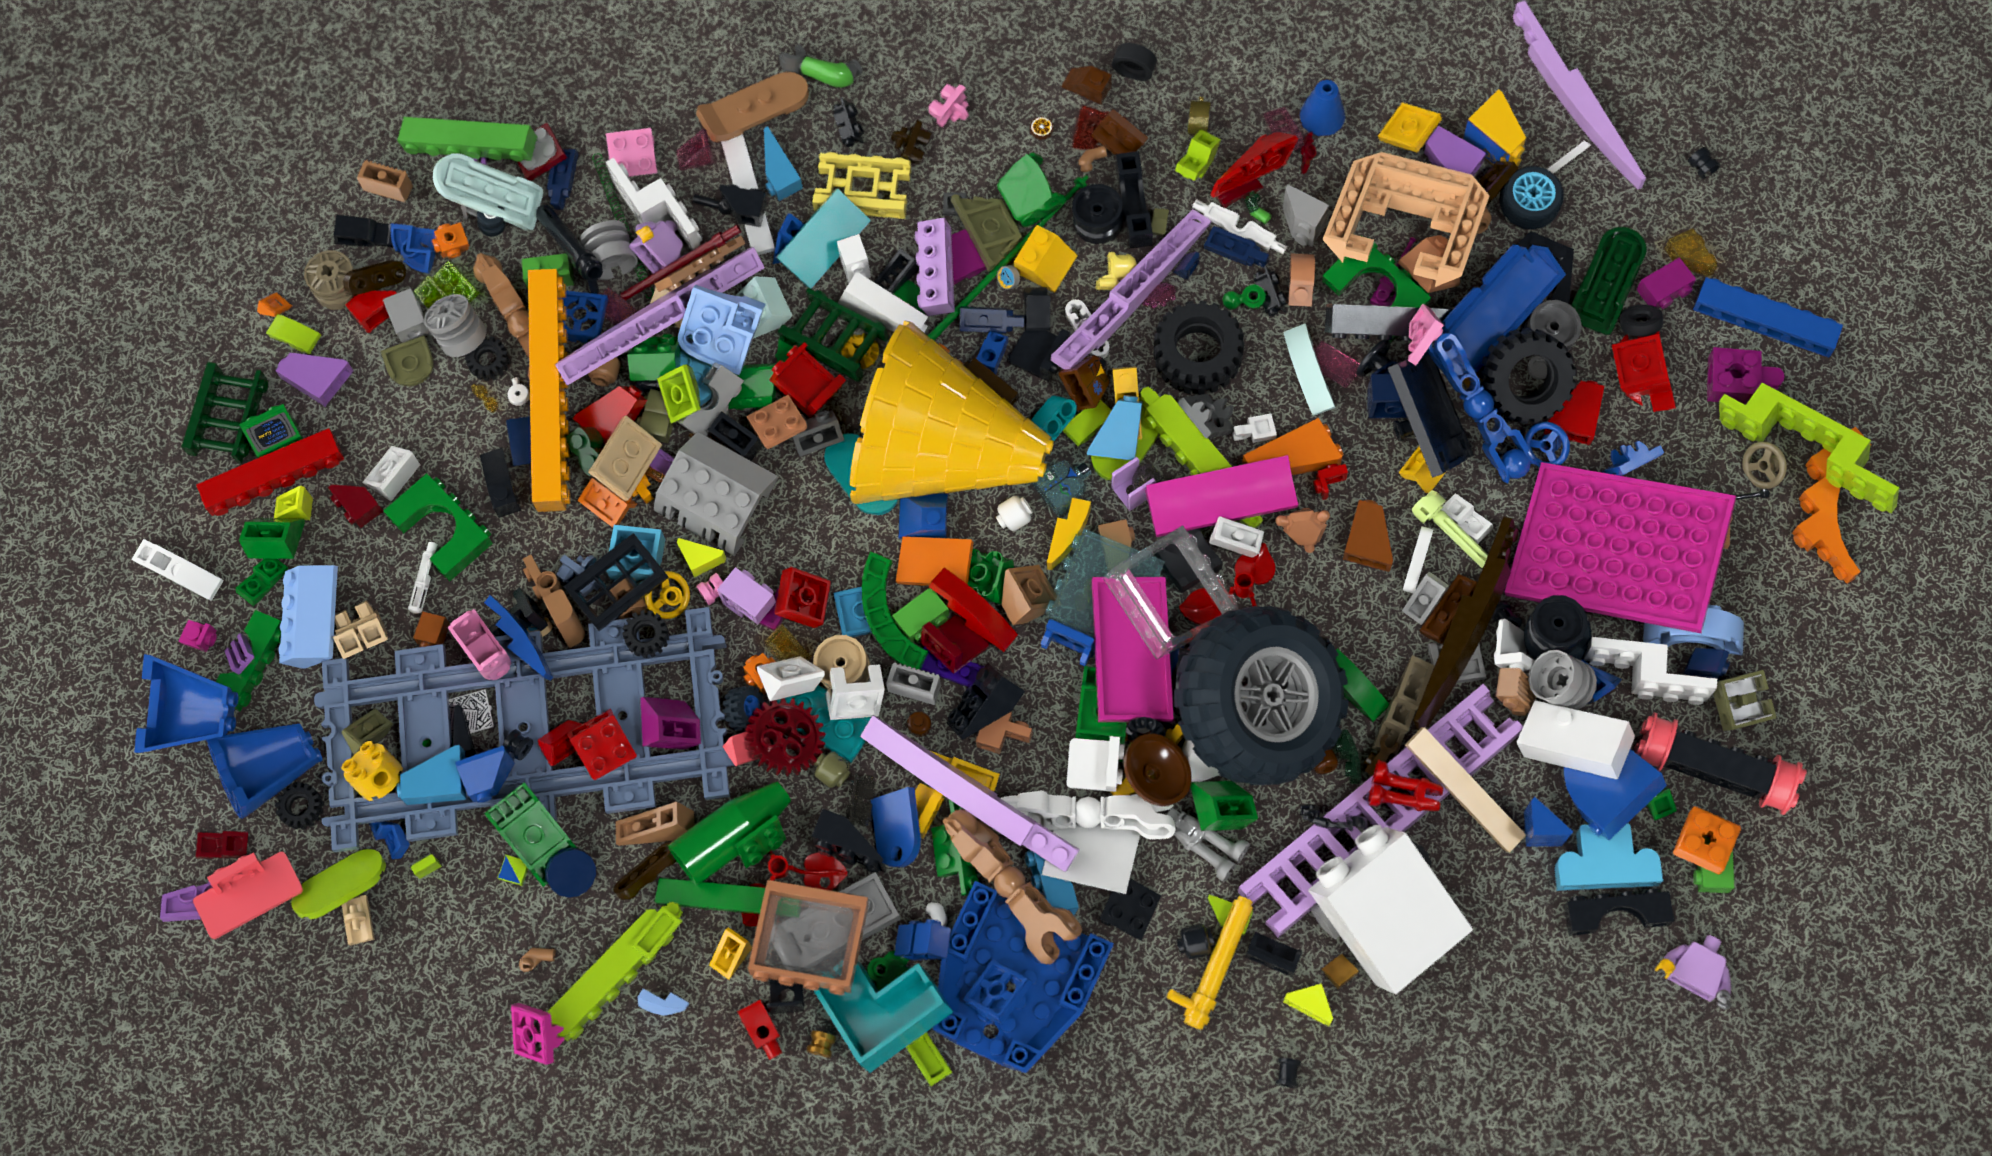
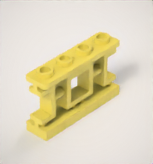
(868, 168)

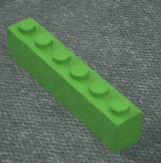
(467, 138)

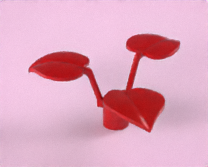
(1248, 570)
(816, 867)

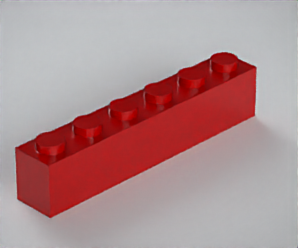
(270, 472)

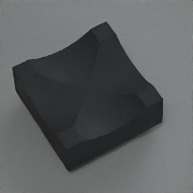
(1179, 568)

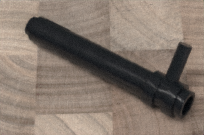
(582, 258)

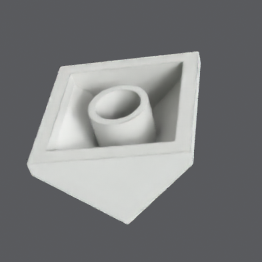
(392, 472)
(789, 677)

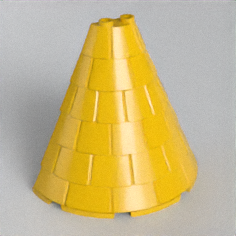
(938, 428)

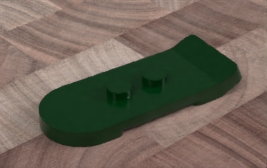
(1609, 279)

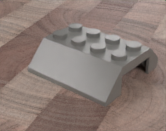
(713, 491)

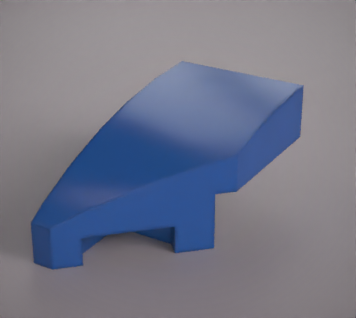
(393, 835)

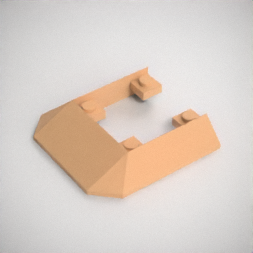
(1390, 181)

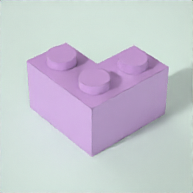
(745, 596)

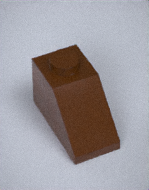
(1089, 83)

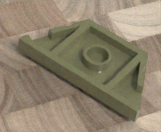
(988, 227)

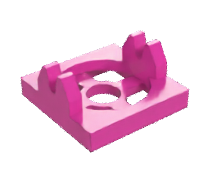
(523, 1027)

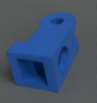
(993, 350)

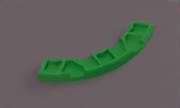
(879, 618)

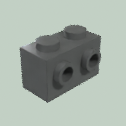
(821, 432)

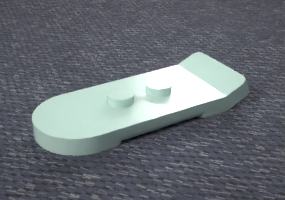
(486, 188)

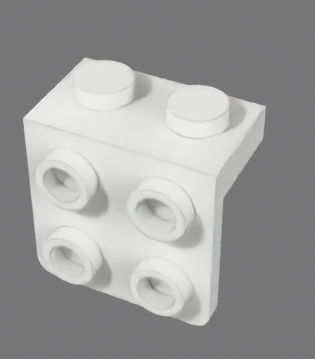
(1511, 648)
(1095, 764)

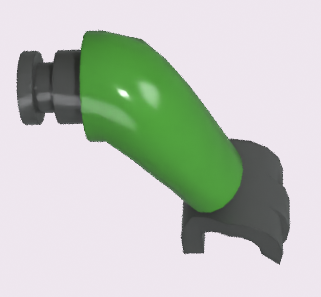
(830, 73)

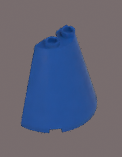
(183, 707)
(261, 763)

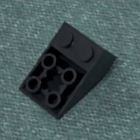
(984, 702)
(839, 836)

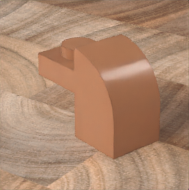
(1301, 279)
(994, 735)

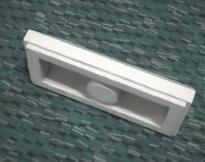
(1237, 537)

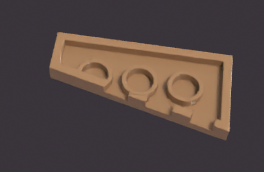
(699, 265)

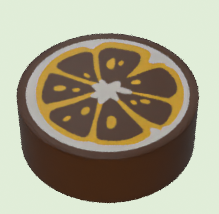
(1041, 128)

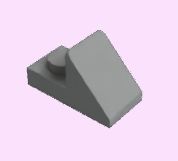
(1425, 598)

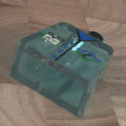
(1061, 485)

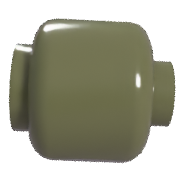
(832, 769)

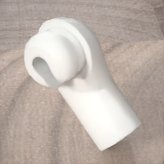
(937, 912)

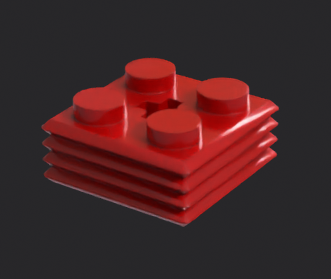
(801, 585)

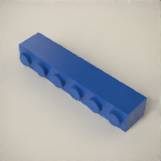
(1768, 317)

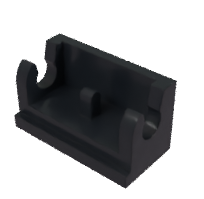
(1273, 954)

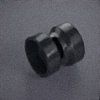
(1703, 162)

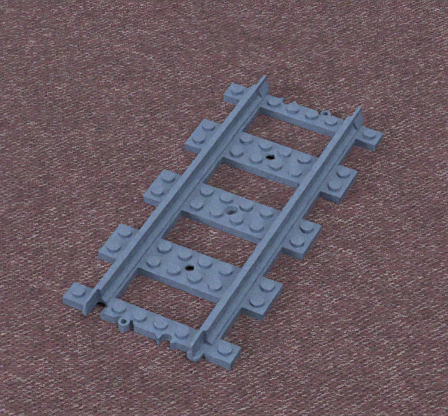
(521, 698)

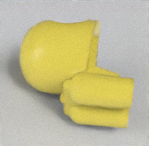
(1118, 268)

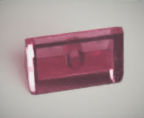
(617, 307)
(1336, 364)

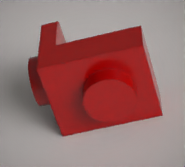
(1329, 475)

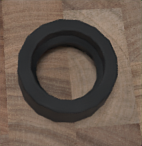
(1134, 61)

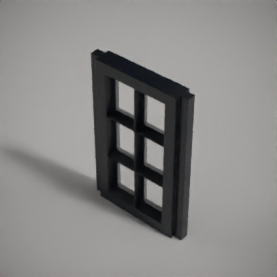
(629, 599)

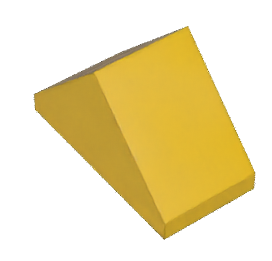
(730, 953)

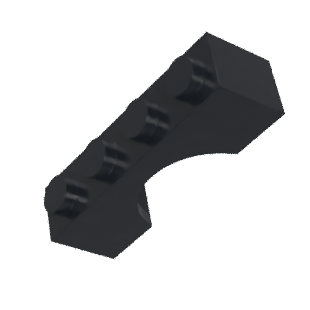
(1133, 200)
(1651, 909)

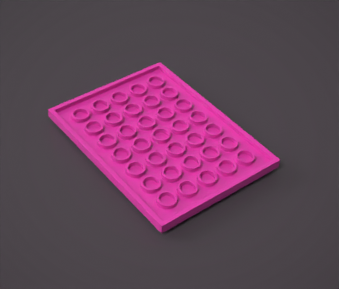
(1622, 546)

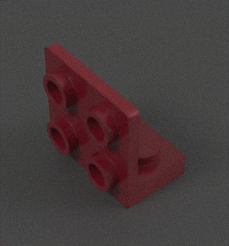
(953, 643)

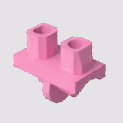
(953, 108)

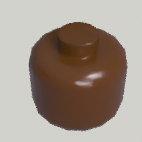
(919, 724)
(1329, 763)

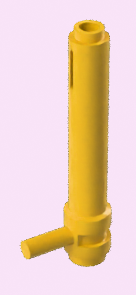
(1204, 998)

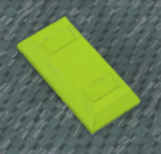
(656, 933)
(928, 1059)

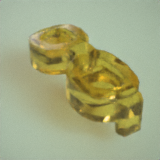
(481, 393)

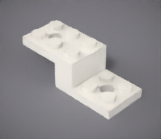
(654, 203)
(1649, 670)

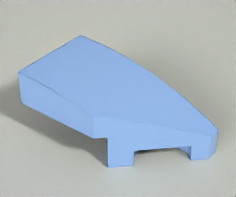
(656, 1005)

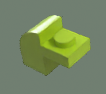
(1199, 156)

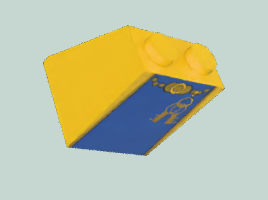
(1496, 131)

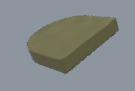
(409, 361)

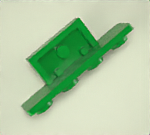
(949, 859)

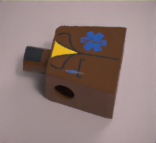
(1086, 381)

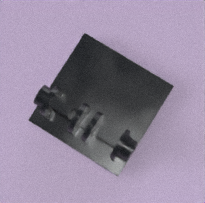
(1131, 910)

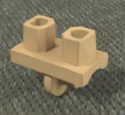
(358, 920)

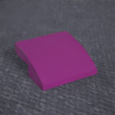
(965, 257)

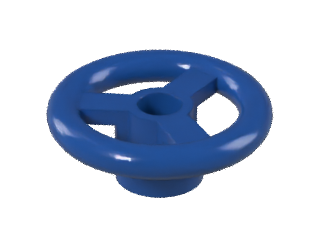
(1554, 440)

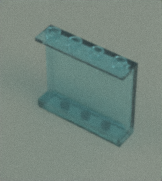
(1092, 558)

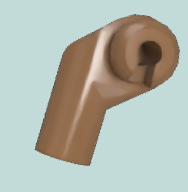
(1089, 156)

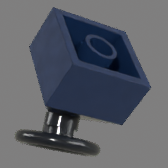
(1381, 392)

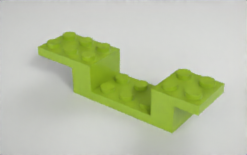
(1847, 448)

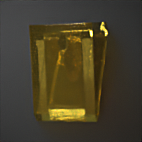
(784, 645)

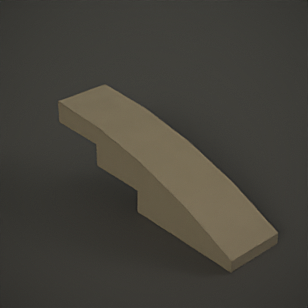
(1404, 703)

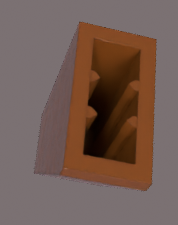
(1369, 537)

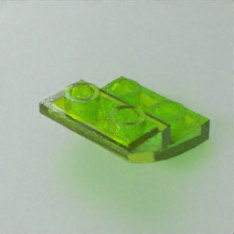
(445, 282)

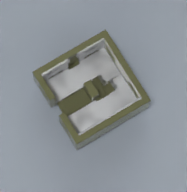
(1738, 701)

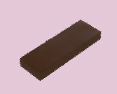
(1440, 619)

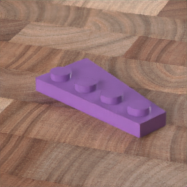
(179, 904)

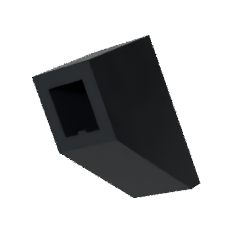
(744, 204)

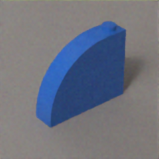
(1610, 802)

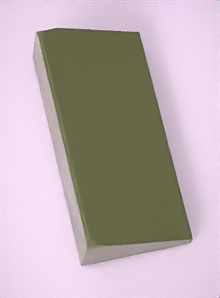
(368, 728)

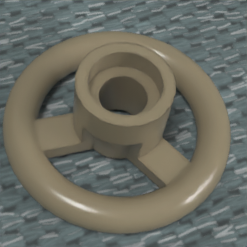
(1775, 462)

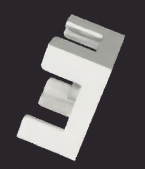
(855, 699)

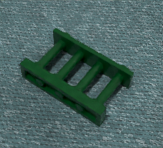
(831, 356)
(207, 398)

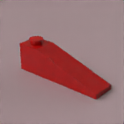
(1263, 157)

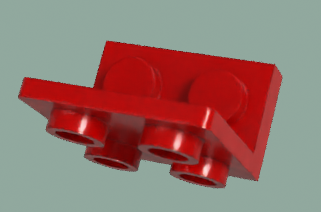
(601, 744)

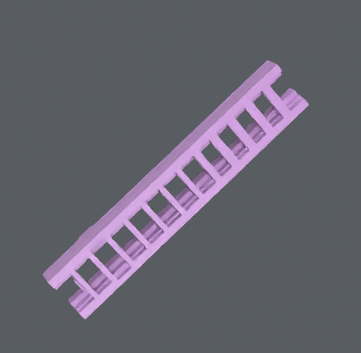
(1357, 803)

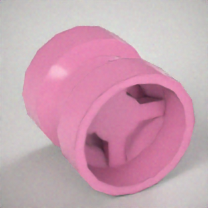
(709, 589)

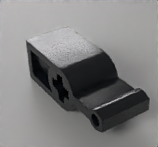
(361, 232)

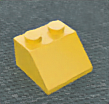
(1045, 259)

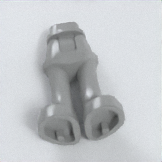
(1190, 835)

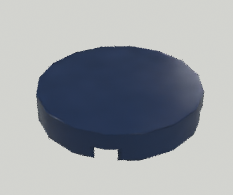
(570, 872)

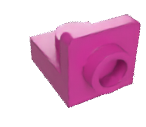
(198, 635)

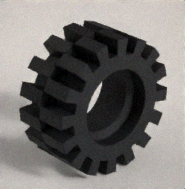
(494, 369)
(639, 621)
(289, 796)

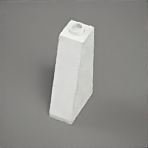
(878, 304)

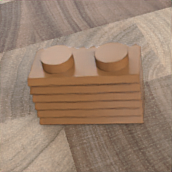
(384, 181)
(1515, 691)

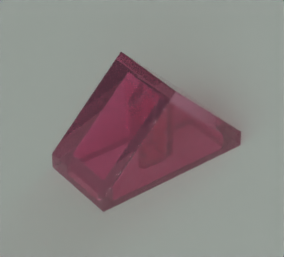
(695, 152)

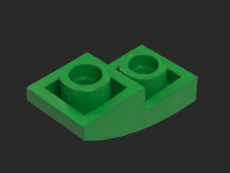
(264, 577)

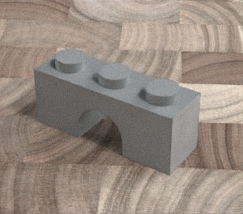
(724, 387)

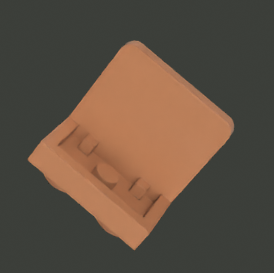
(777, 422)

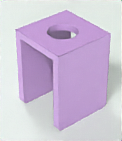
(1123, 478)

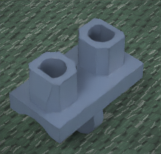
(570, 569)

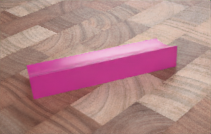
(1225, 493)

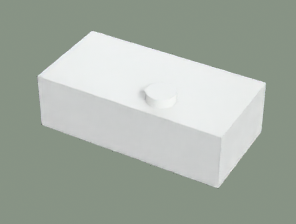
(1576, 739)

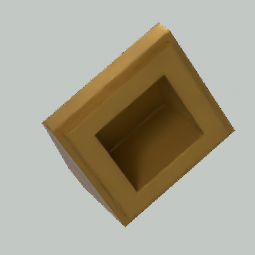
(1340, 971)

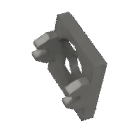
(1204, 419)

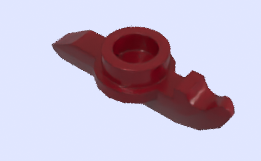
(1308, 152)

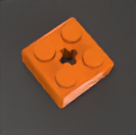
(1691, 841)

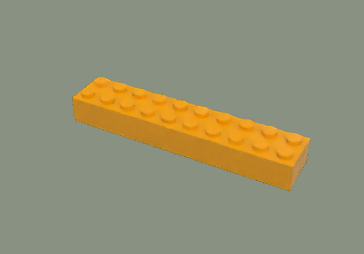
(547, 391)

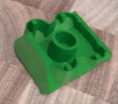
(756, 388)
(988, 574)

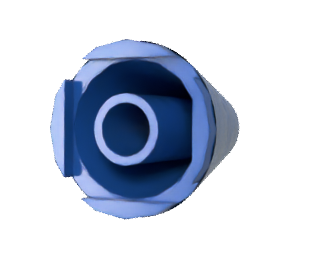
(1323, 110)

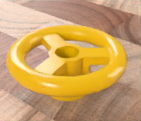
(675, 599)

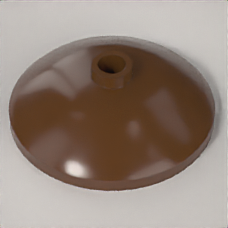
(1167, 770)

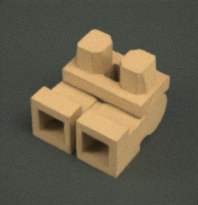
(365, 629)

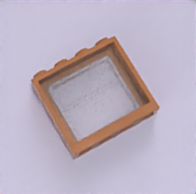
(808, 937)

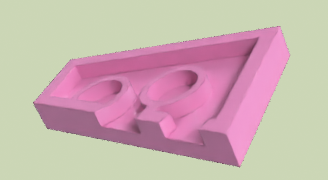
(1423, 330)

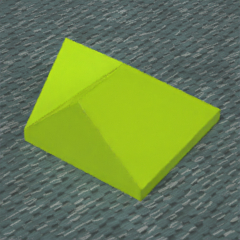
(680, 392)

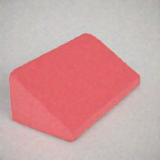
(737, 749)

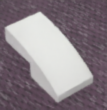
(1465, 516)

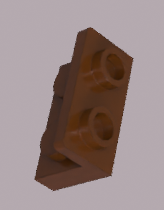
(1118, 134)

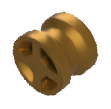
(821, 1044)

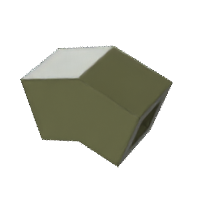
(1160, 221)

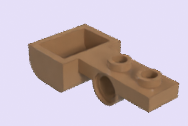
(556, 602)

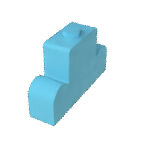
(1607, 863)

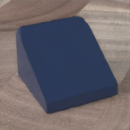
(1187, 265)

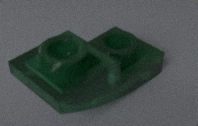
(1348, 751)

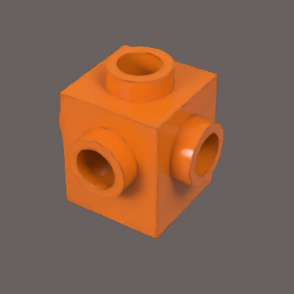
(450, 240)
(751, 674)

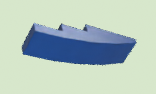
(522, 643)

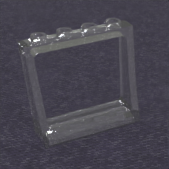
(1141, 610)

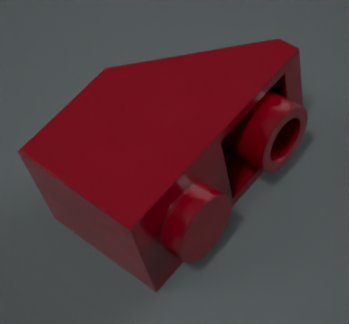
(357, 502)

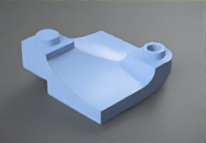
(720, 327)

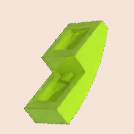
(293, 333)
(1087, 423)

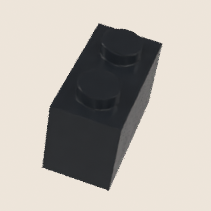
(735, 436)

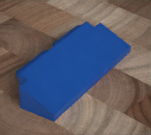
(1504, 299)

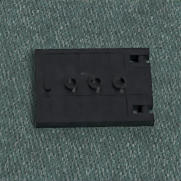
(1431, 414)

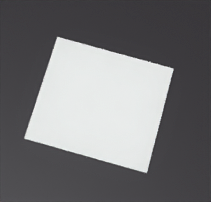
(1103, 857)

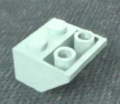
(776, 309)

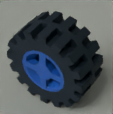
(741, 705)

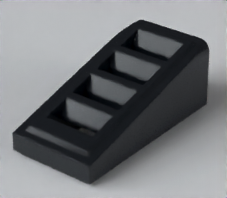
(896, 262)
(462, 733)

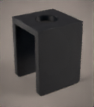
(779, 1007)

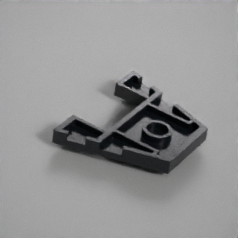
(1562, 254)

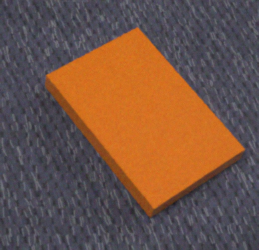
(925, 557)

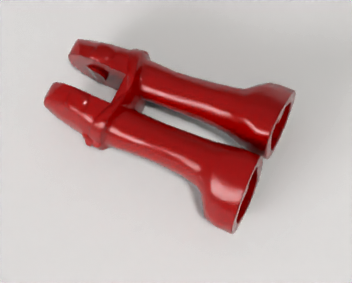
(1420, 787)

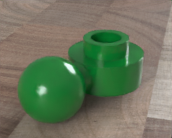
(1232, 299)

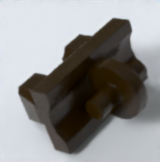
(916, 134)

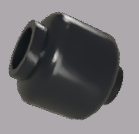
(1195, 941)

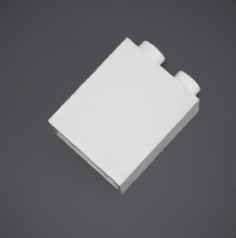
(1389, 907)

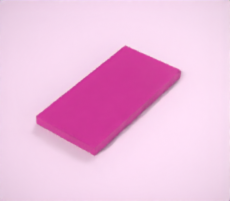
(1126, 671)

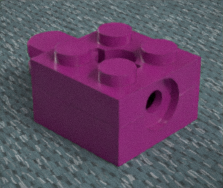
(1738, 384)

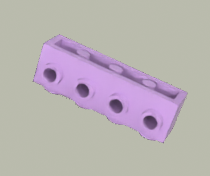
(935, 267)

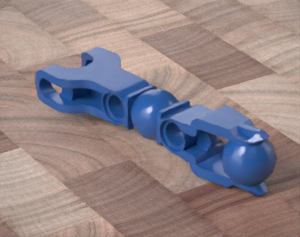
(1479, 405)

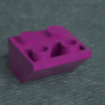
(669, 724)

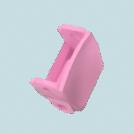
(480, 645)

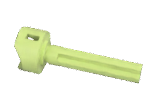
(1430, 508)

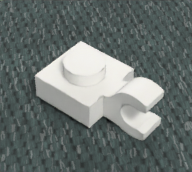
(1258, 428)

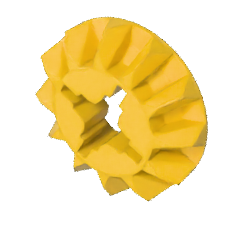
(871, 355)

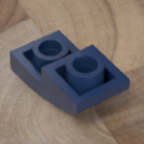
(520, 440)

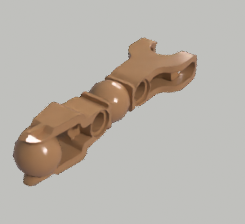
(489, 272)
(982, 849)

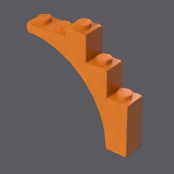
(1822, 527)

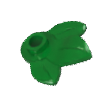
(893, 968)

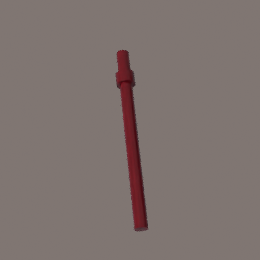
(718, 240)

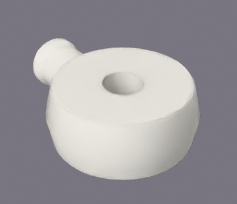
(515, 389)

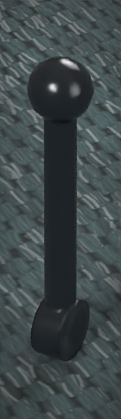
(1764, 493)

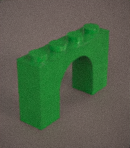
(1343, 274)
(429, 497)

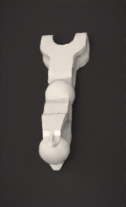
(1113, 812)

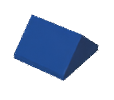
(1543, 827)

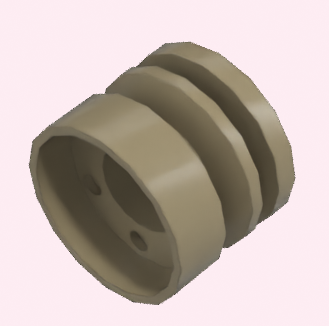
(326, 288)

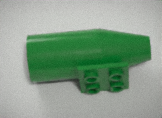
(740, 828)

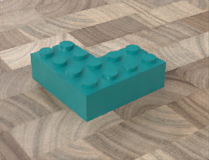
(887, 1020)

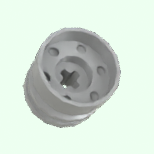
(610, 246)
(455, 325)
(1562, 680)

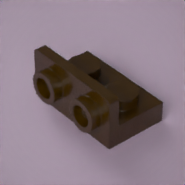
(1497, 177)

